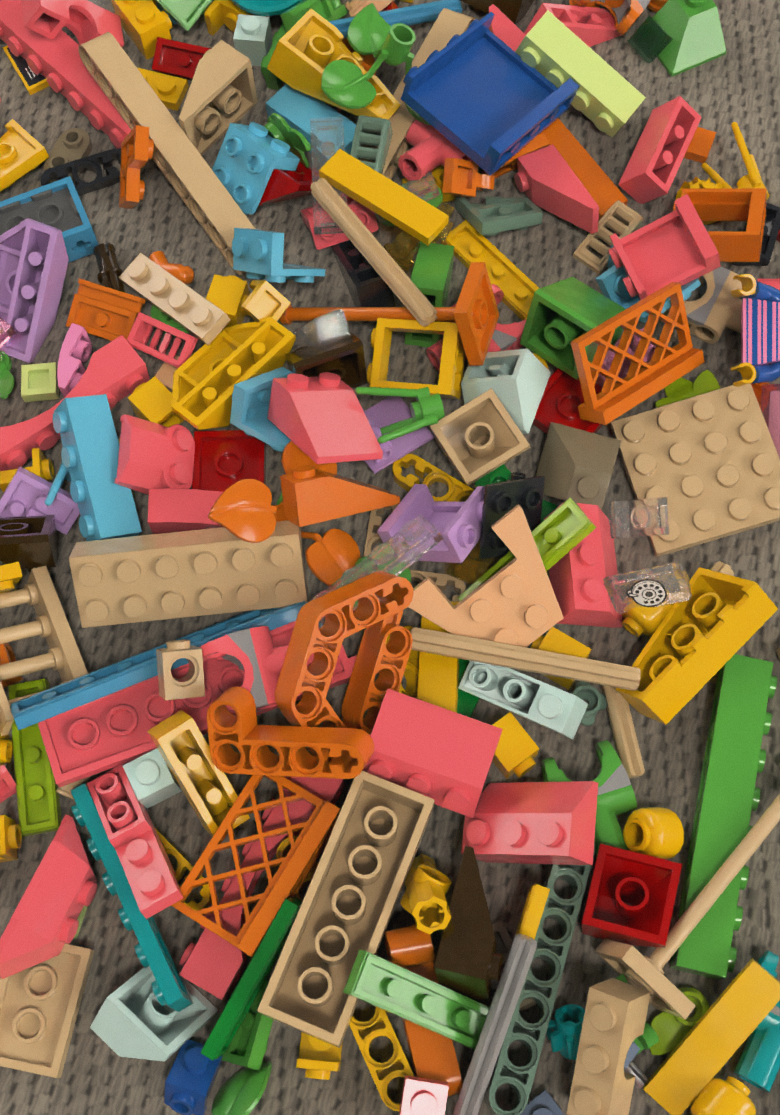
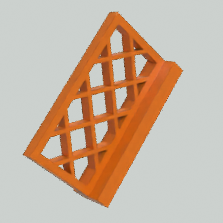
(642, 378)
(287, 879)

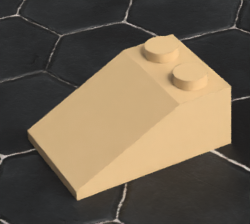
(217, 95)

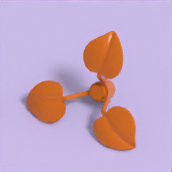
(248, 515)

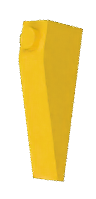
(308, 50)

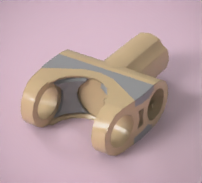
(716, 306)

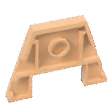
(509, 606)

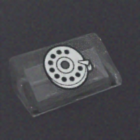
(648, 587)

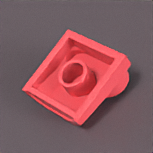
(154, 455)

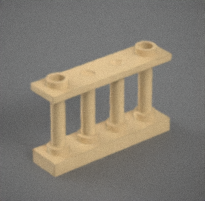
(49, 624)

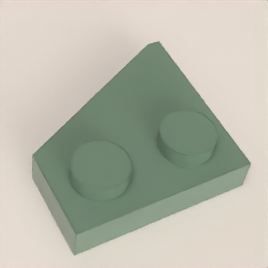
(499, 214)

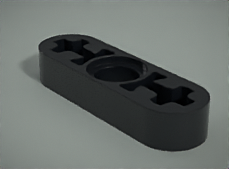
(112, 174)

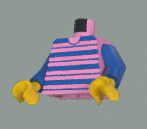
(758, 331)

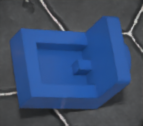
(190, 1080)

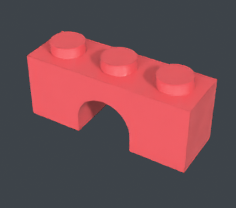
(79, 16)

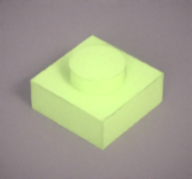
(39, 382)

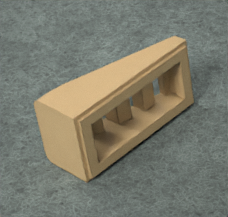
(619, 219)

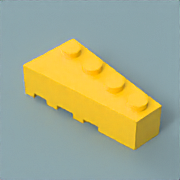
(696, 642)

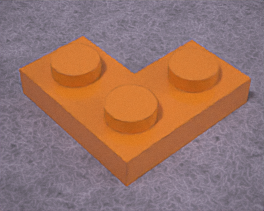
(135, 153)

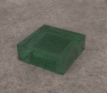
(650, 39)

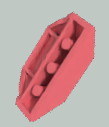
(50, 904)

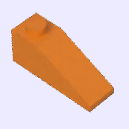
(320, 496)

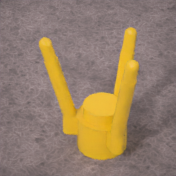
(752, 179)

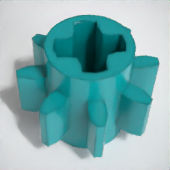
(566, 1030)

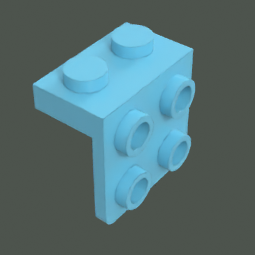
(248, 162)
(261, 257)
(251, 408)

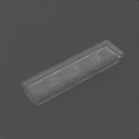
(326, 140)

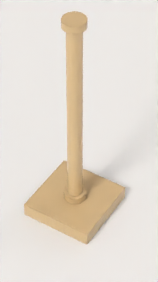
(647, 971)

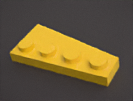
(18, 154)

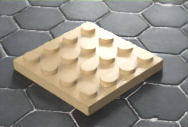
(709, 462)

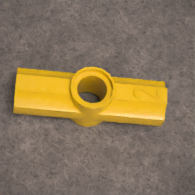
(426, 895)

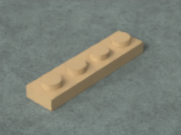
(174, 299)

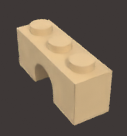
(611, 1023)

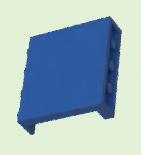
(484, 96)

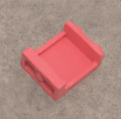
(665, 251)

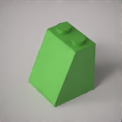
(563, 314)

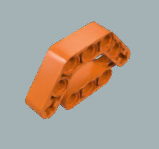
(379, 610)

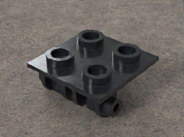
(503, 497)

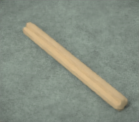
(374, 252)
(526, 659)

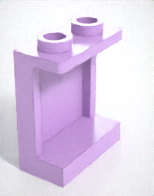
(456, 521)

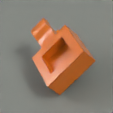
(463, 179)

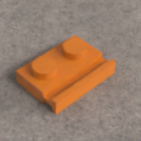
(104, 310)

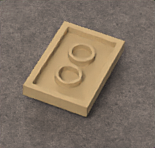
(41, 1012)

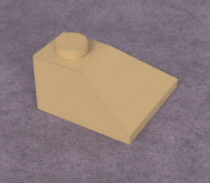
(479, 437)

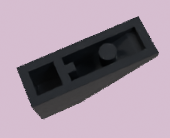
(362, 280)

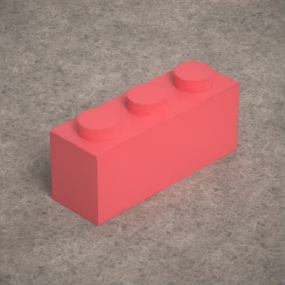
(660, 151)

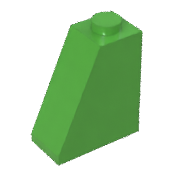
(432, 277)

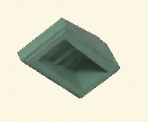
(375, 133)

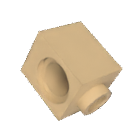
(192, 683)

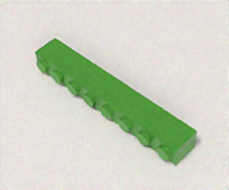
(724, 810)

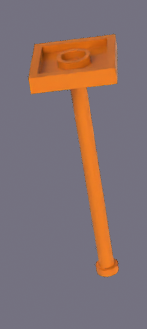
(474, 313)

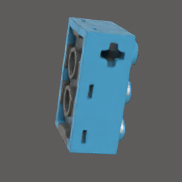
(55, 206)

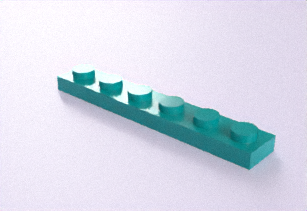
(151, 947)

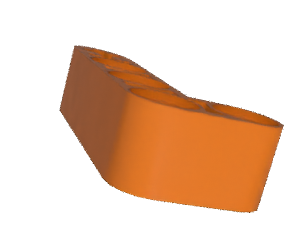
(339, 750)
(430, 1053)

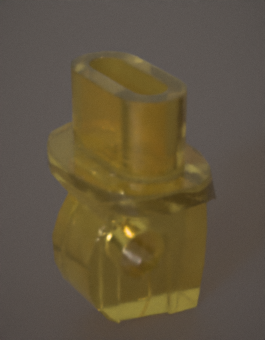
(403, 250)

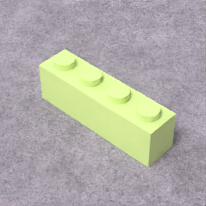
(562, 55)

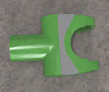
(613, 797)

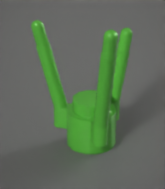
(425, 411)

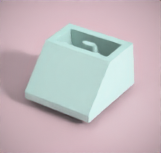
(516, 380)

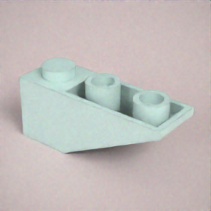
(525, 697)

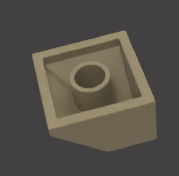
(577, 464)

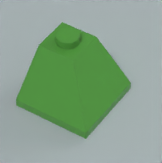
(694, 32)

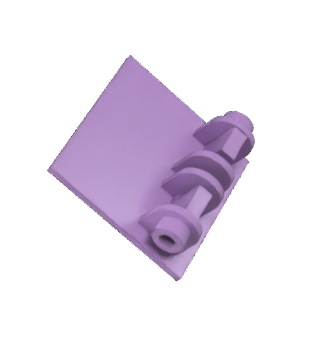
(388, 412)

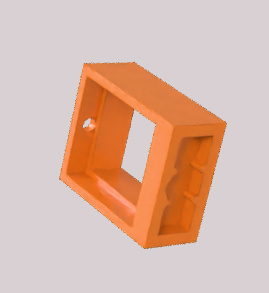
(732, 205)

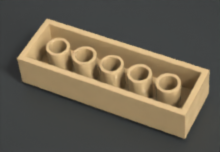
(186, 575)
(346, 906)

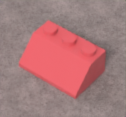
(580, 576)
(432, 751)
(534, 823)

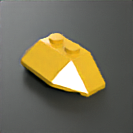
(239, 352)

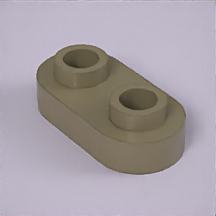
(67, 151)

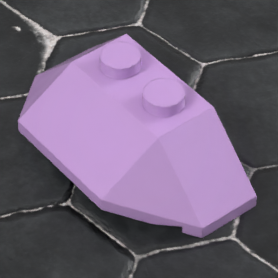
(30, 284)

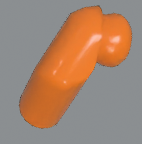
(183, 273)

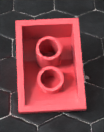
(322, 418)

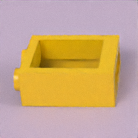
(451, 358)

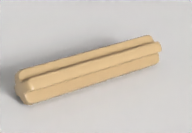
(624, 732)

